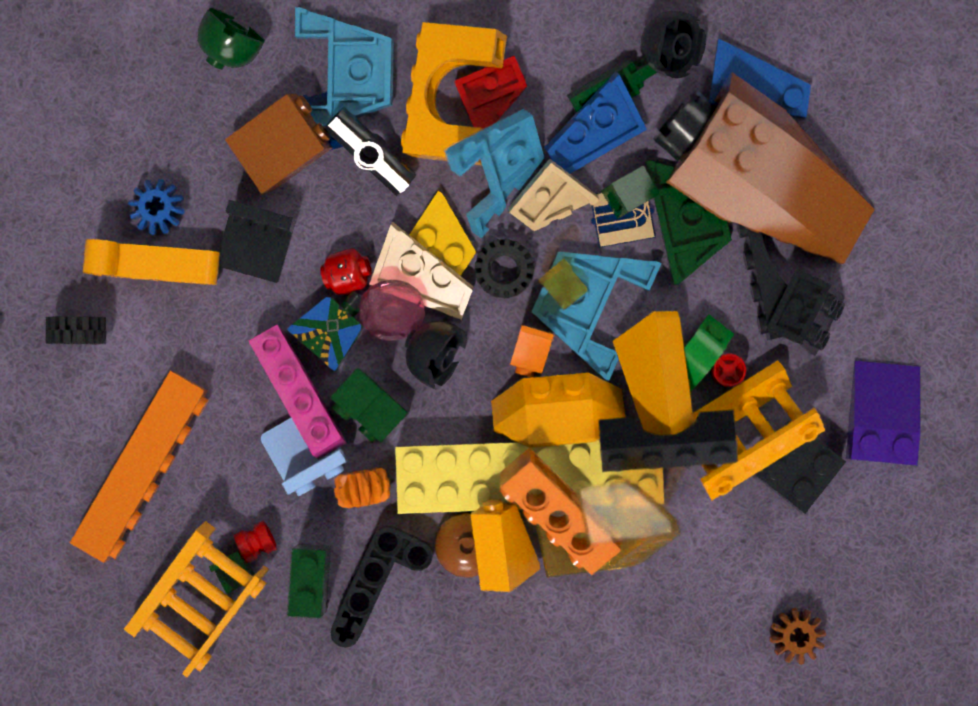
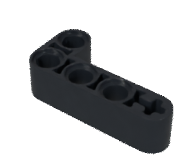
(373, 588)

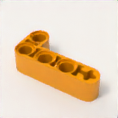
(150, 262)

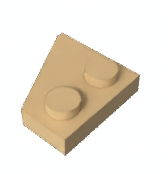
(550, 197)

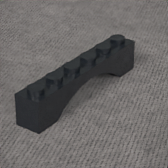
(768, 285)

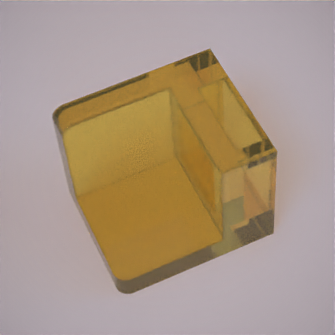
(563, 284)

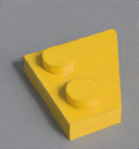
(443, 235)

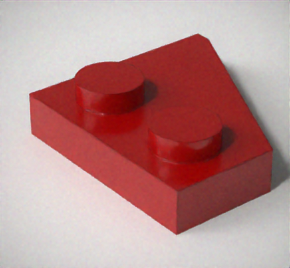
(491, 92)

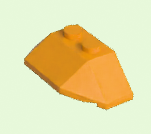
(556, 409)

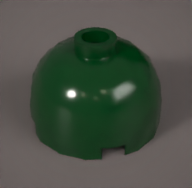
(227, 41)

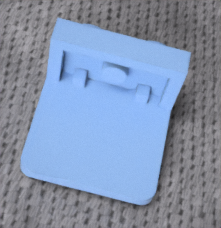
(295, 460)

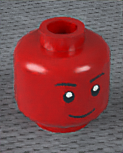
(345, 271)

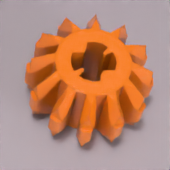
(362, 487)

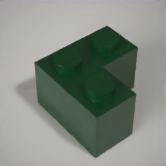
(369, 405)

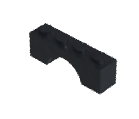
(705, 442)

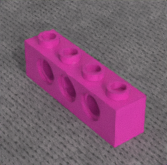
(297, 392)

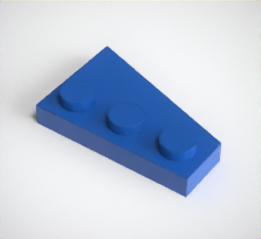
(771, 81)
(597, 127)

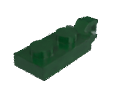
(631, 74)

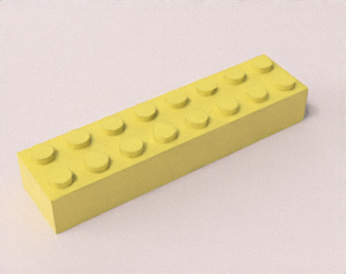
(469, 474)

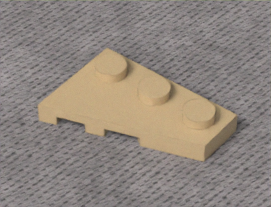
(411, 262)

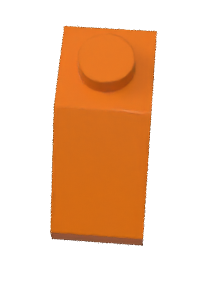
(531, 351)

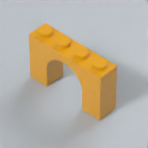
(440, 51)

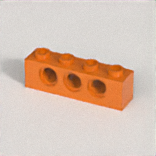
(532, 472)

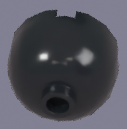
(673, 43)
(432, 352)

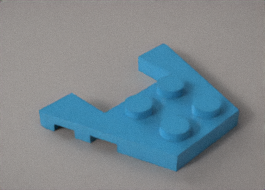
(357, 65)
(508, 157)
(579, 320)

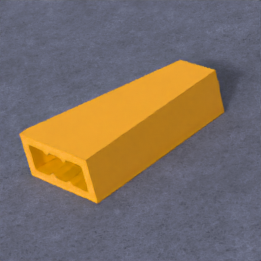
(657, 372)

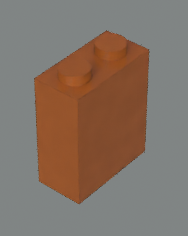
(279, 142)

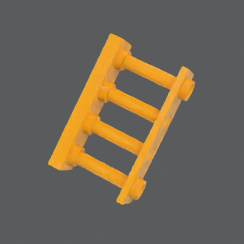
(745, 401)
(183, 570)

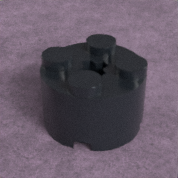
(685, 125)

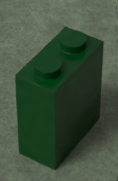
(309, 581)

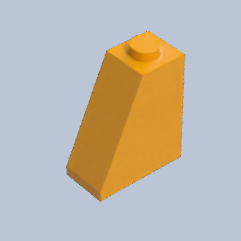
(502, 547)

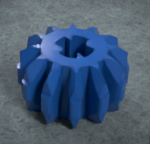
(150, 197)

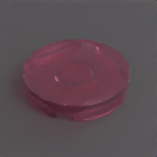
(391, 309)

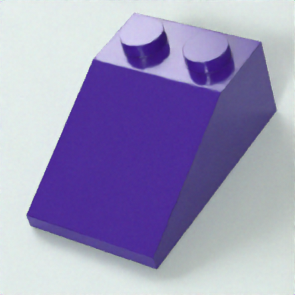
(884, 413)

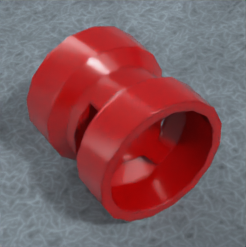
(728, 370)
(254, 542)

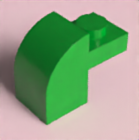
(705, 349)

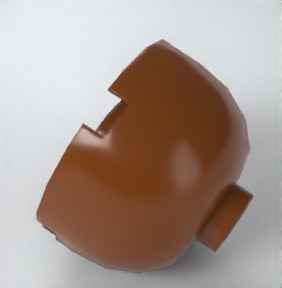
(456, 546)

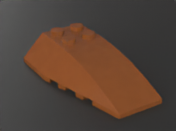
(770, 176)

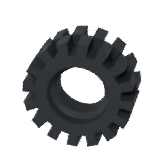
(508, 248)
(75, 330)

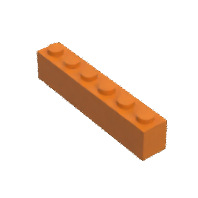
(139, 467)

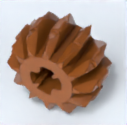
(804, 626)

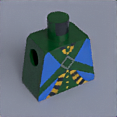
(330, 329)

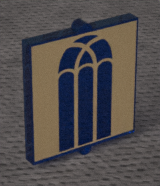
(630, 228)

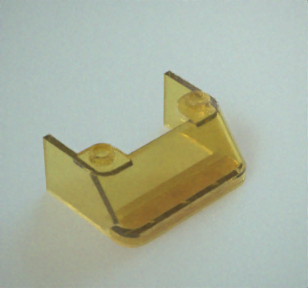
(613, 514)

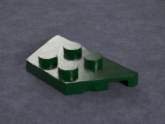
(687, 229)

